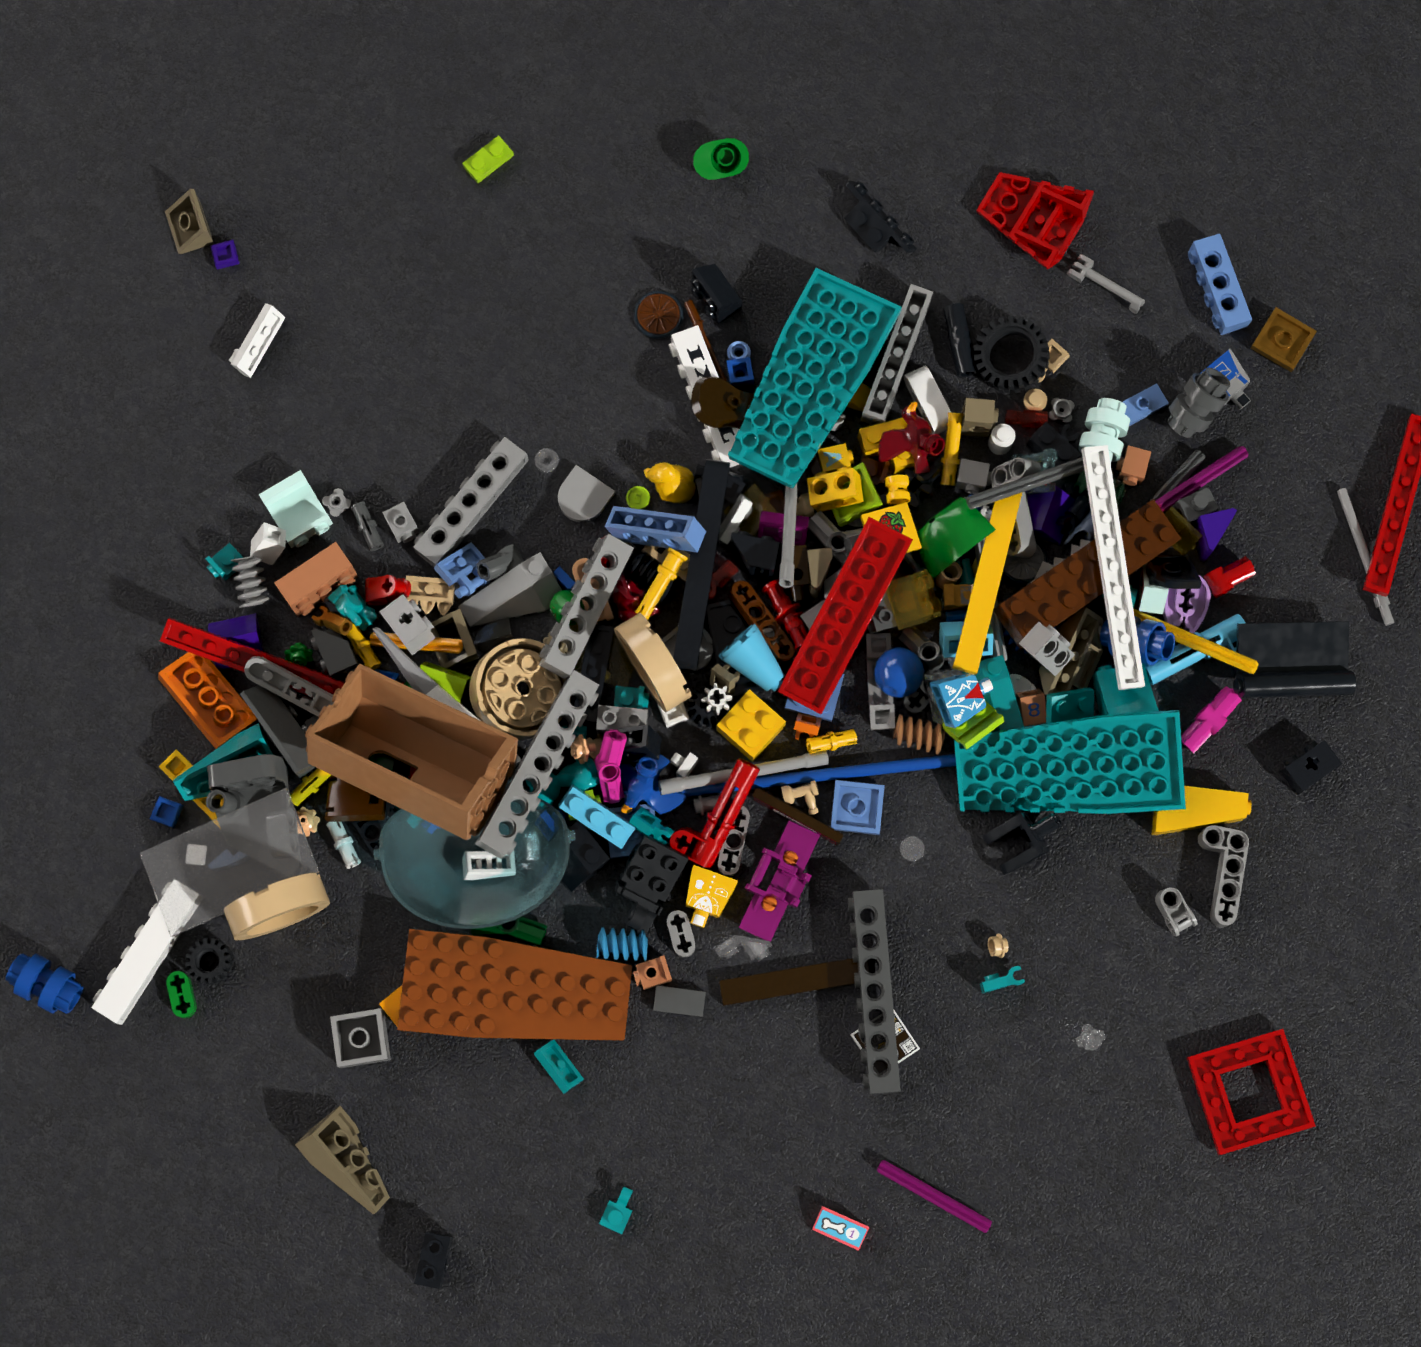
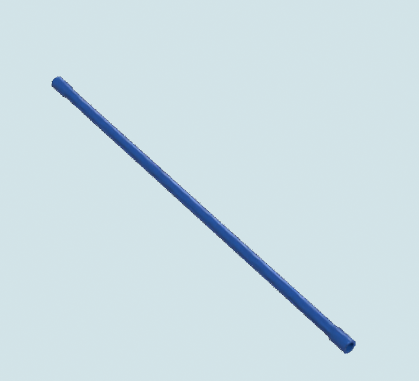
(832, 774)

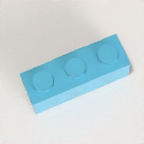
(596, 816)

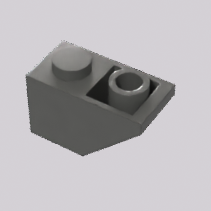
(336, 653)

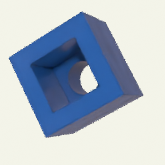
(743, 366)

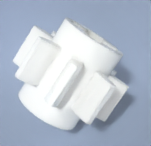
(711, 703)

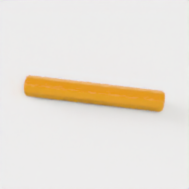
(439, 644)

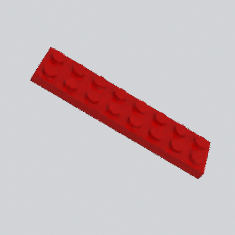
(845, 615)

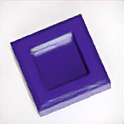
(225, 254)

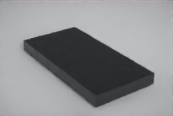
(724, 626)

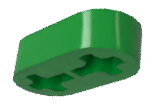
(175, 995)

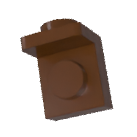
(877, 470)

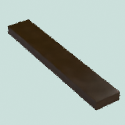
(789, 981)

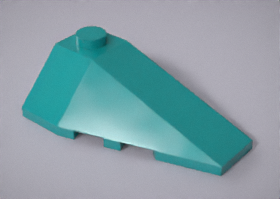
(1003, 694)
(248, 743)

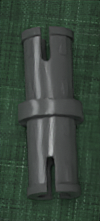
(360, 512)

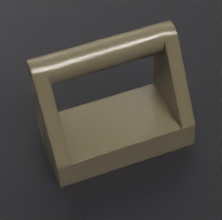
(819, 565)
(471, 653)

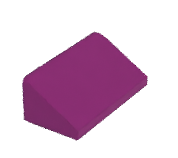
(772, 525)

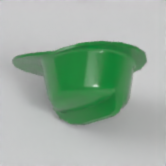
(721, 158)

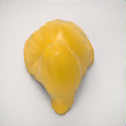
(672, 482)

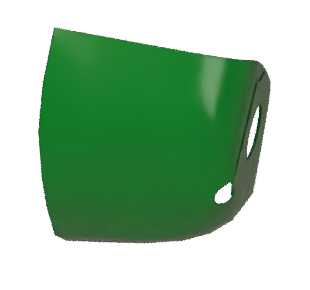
(951, 535)

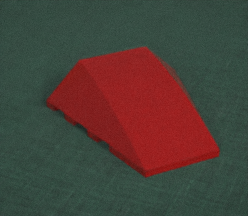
(1036, 215)

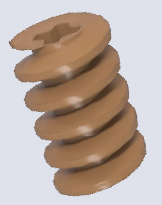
(919, 734)

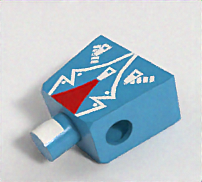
(960, 697)

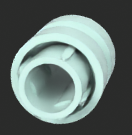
(1106, 425)

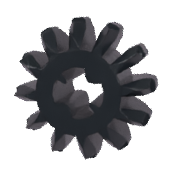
(701, 712)

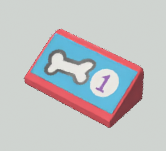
(840, 1228)

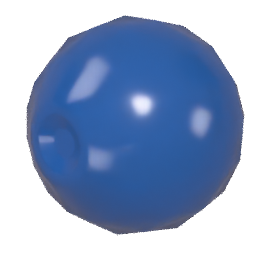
(899, 672)

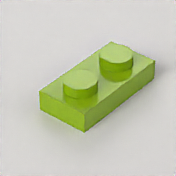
(488, 159)

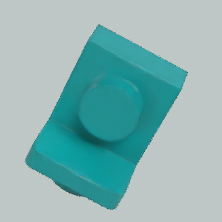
(221, 562)
(631, 697)

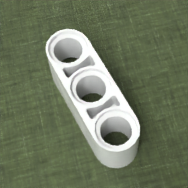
(928, 398)

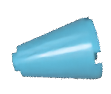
(754, 659)

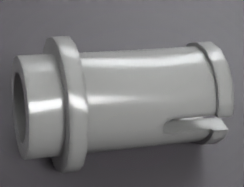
(705, 804)

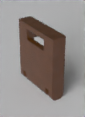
(351, 803)

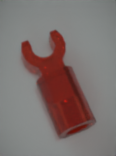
(1027, 418)
(722, 576)

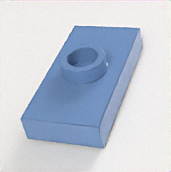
(1145, 403)

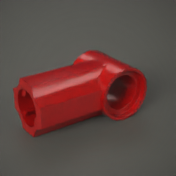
(1224, 579)

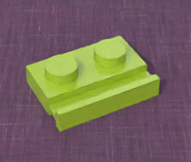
(976, 727)

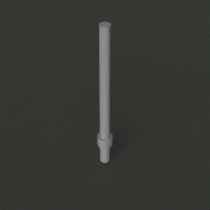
(1380, 601)

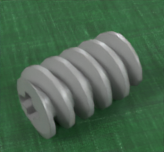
(250, 581)

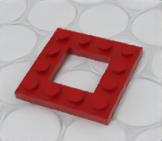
(1294, 1112)

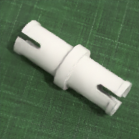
(343, 844)

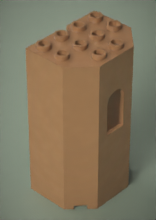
(456, 756)

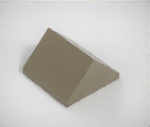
(188, 223)

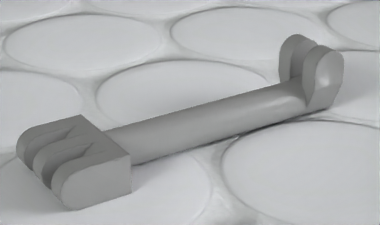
(1086, 271)

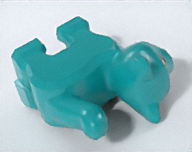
(353, 606)

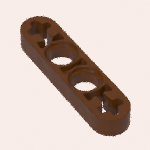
(765, 620)

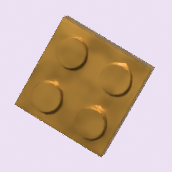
(1283, 339)

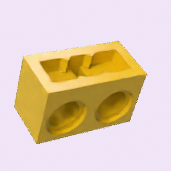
(835, 494)

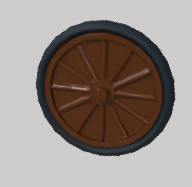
(658, 314)

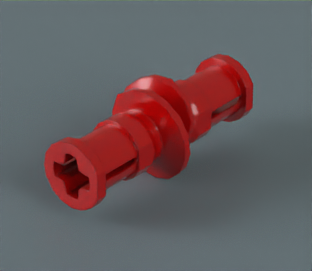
(786, 612)

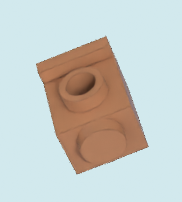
(662, 973)

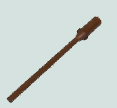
(696, 320)

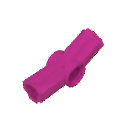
(1210, 719)
(611, 755)

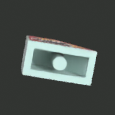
(1150, 595)

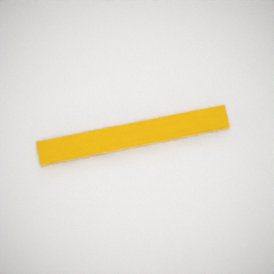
(986, 585)

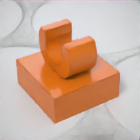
(807, 724)

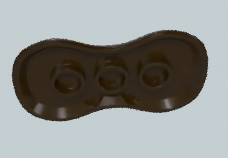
(719, 403)

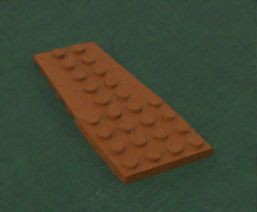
(509, 990)

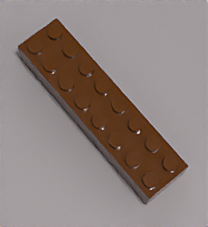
(1078, 577)

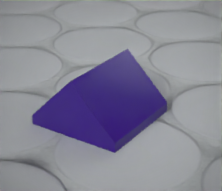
(1045, 511)
(1211, 528)
(239, 629)

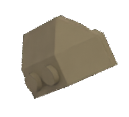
(1084, 635)

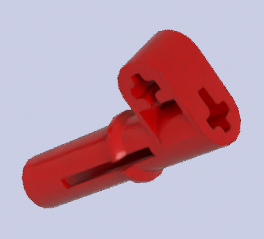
(708, 844)

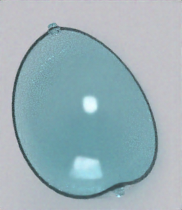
(427, 878)

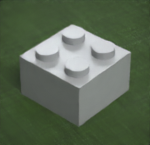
(360, 1038)

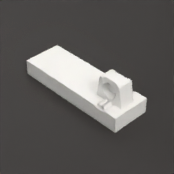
(257, 341)

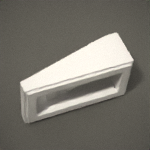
(479, 873)

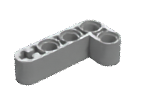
(1022, 539)
(1223, 876)

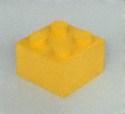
(750, 725)

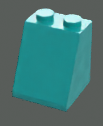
(1116, 701)

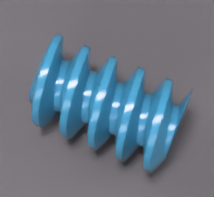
(622, 944)

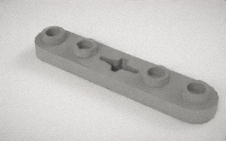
(278, 681)

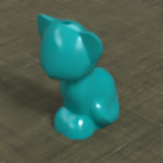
(580, 775)

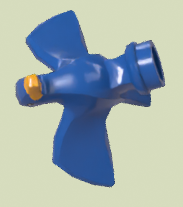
(643, 785)

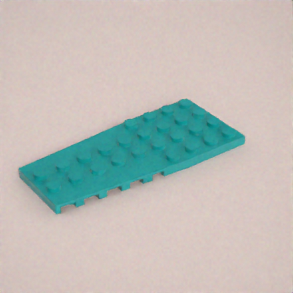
(812, 375)
(1077, 766)

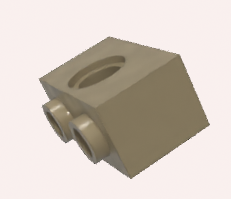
(978, 417)

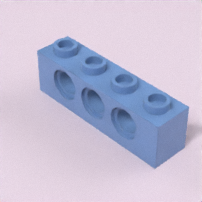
(1213, 249)
(655, 528)

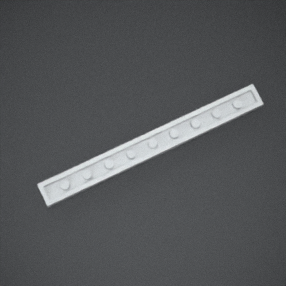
(1113, 567)

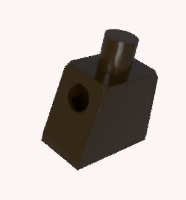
(802, 567)

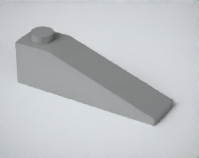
(517, 593)

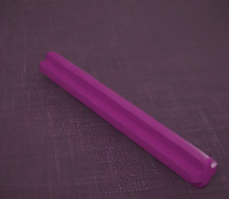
(1202, 478)
(934, 1196)

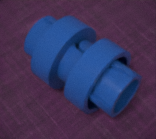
(1153, 640)
(34, 978)

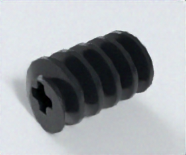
(646, 574)

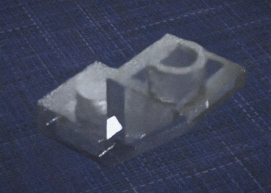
(753, 947)

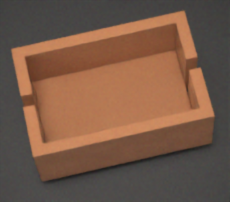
(316, 579)

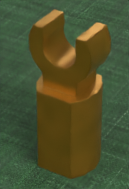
(333, 621)

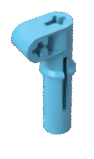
(1224, 634)

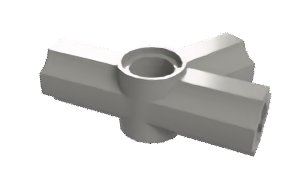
(826, 531)

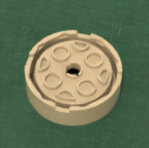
(652, 662)
(495, 690)
(276, 906)

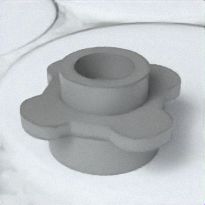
(1066, 405)
(337, 495)

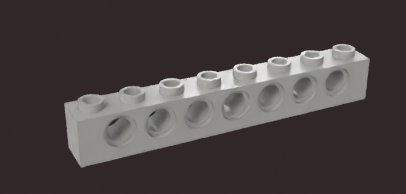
(490, 837)

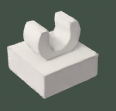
(685, 765)

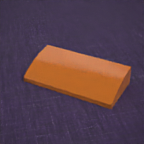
(207, 698)

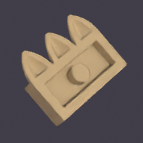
(431, 592)

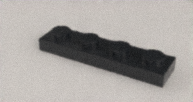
(596, 664)

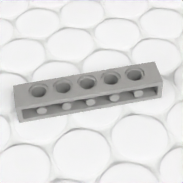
(897, 355)
(470, 515)
(618, 554)

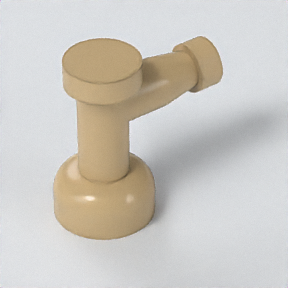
(807, 791)

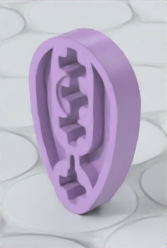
(1193, 617)

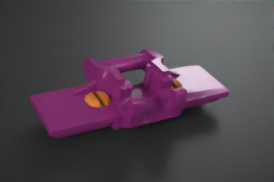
(787, 884)

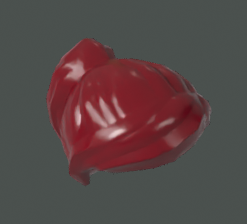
(628, 598)

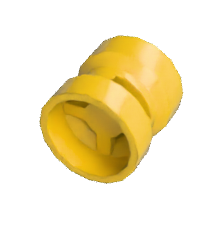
(897, 489)

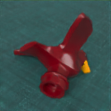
(913, 439)

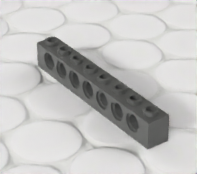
(874, 902)

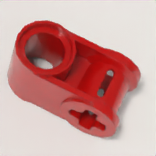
(385, 589)

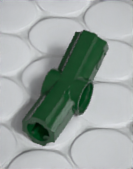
(524, 929)

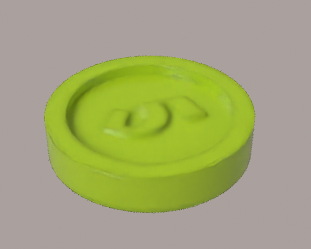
(638, 497)

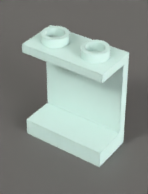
(296, 509)

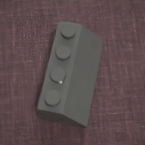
(281, 726)

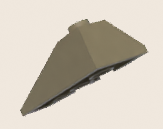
(339, 1155)

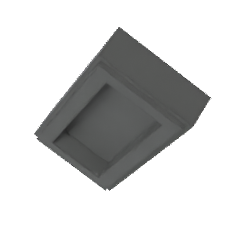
(679, 1001)

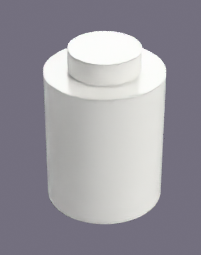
(1001, 439)

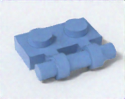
(458, 566)

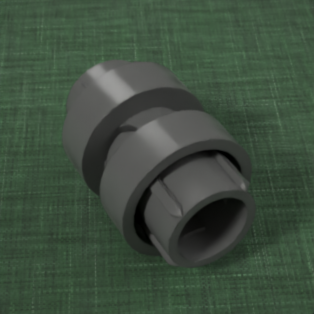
(1203, 394)

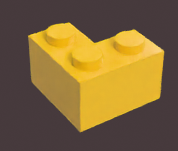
(869, 443)

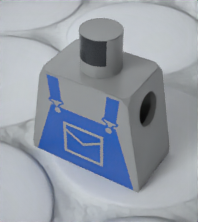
(1239, 380)

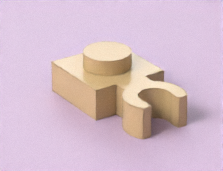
(1057, 357)

